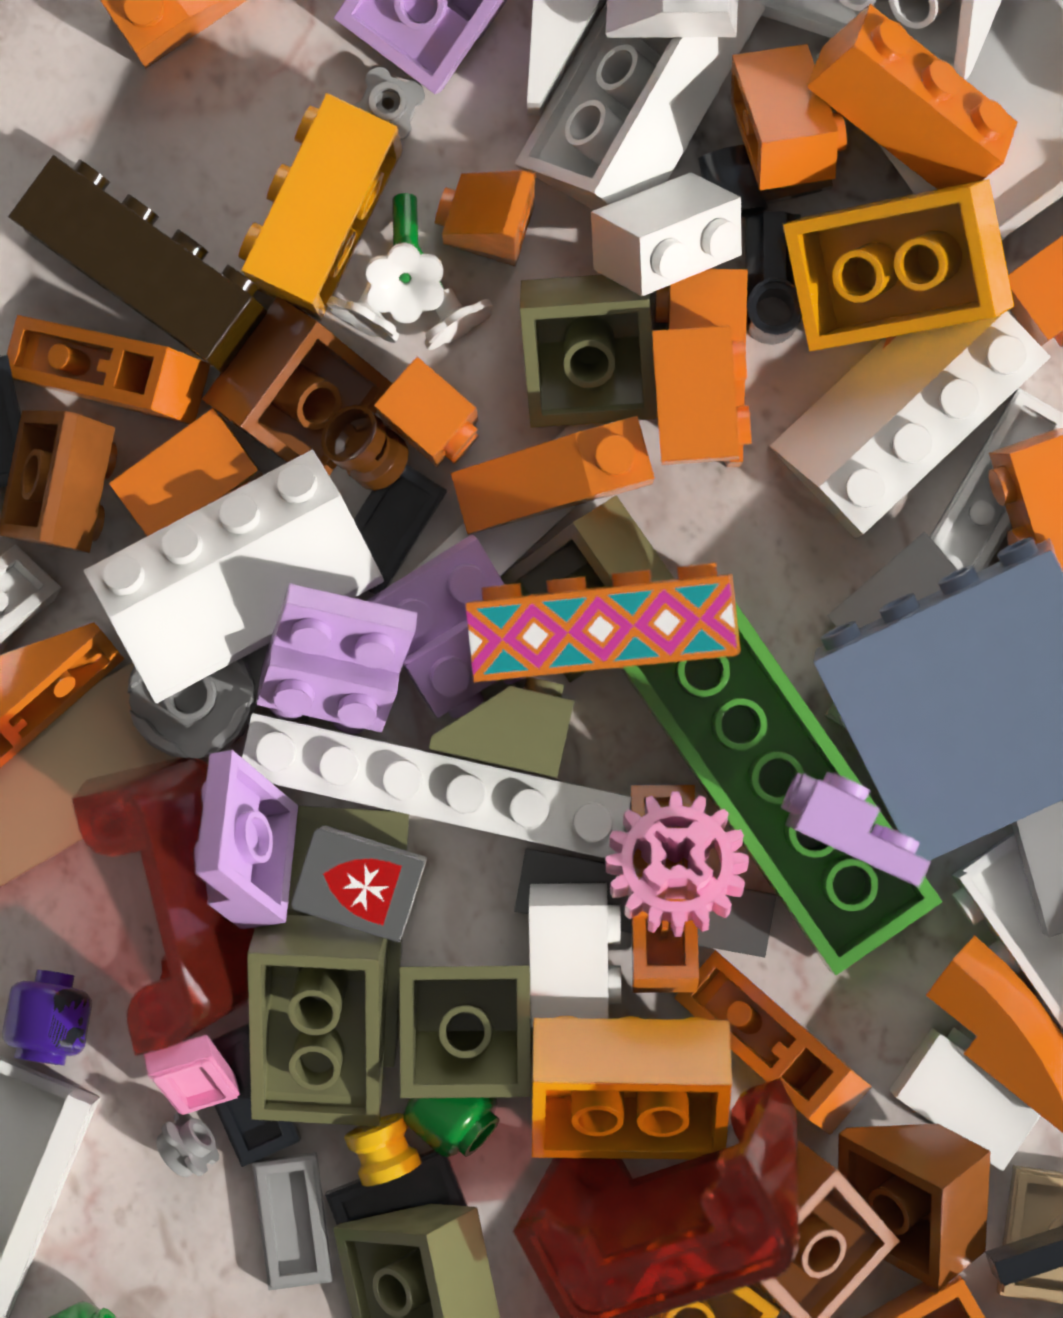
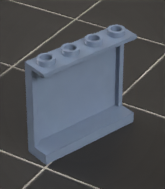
(959, 698)

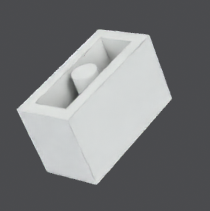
(666, 233)
(570, 950)
(964, 1097)

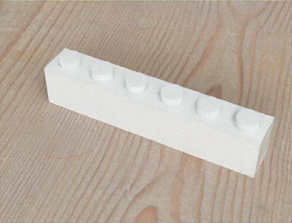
(434, 785)

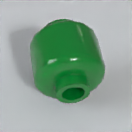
(452, 1123)

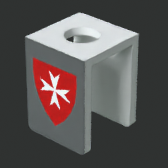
(358, 882)

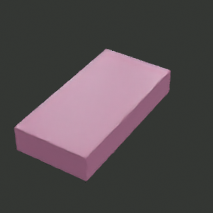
(192, 1075)

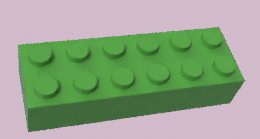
(744, 743)

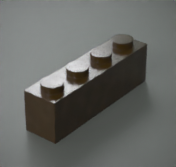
(138, 262)

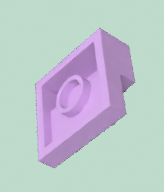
(421, 35)
(440, 649)
(335, 659)
(839, 816)
(245, 843)

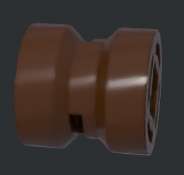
(364, 447)

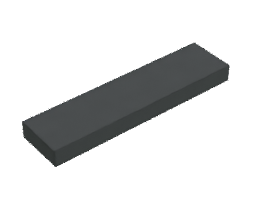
(742, 931)

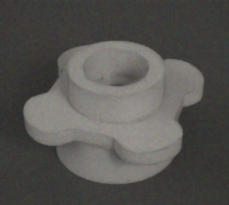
(404, 94)
(187, 1146)

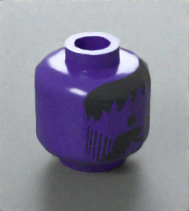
(47, 1018)

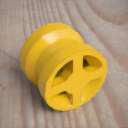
(383, 1150)

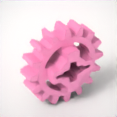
(692, 842)

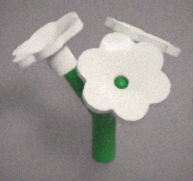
(406, 285)

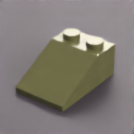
(317, 1022)

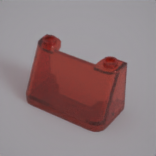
(205, 954)
(673, 1234)

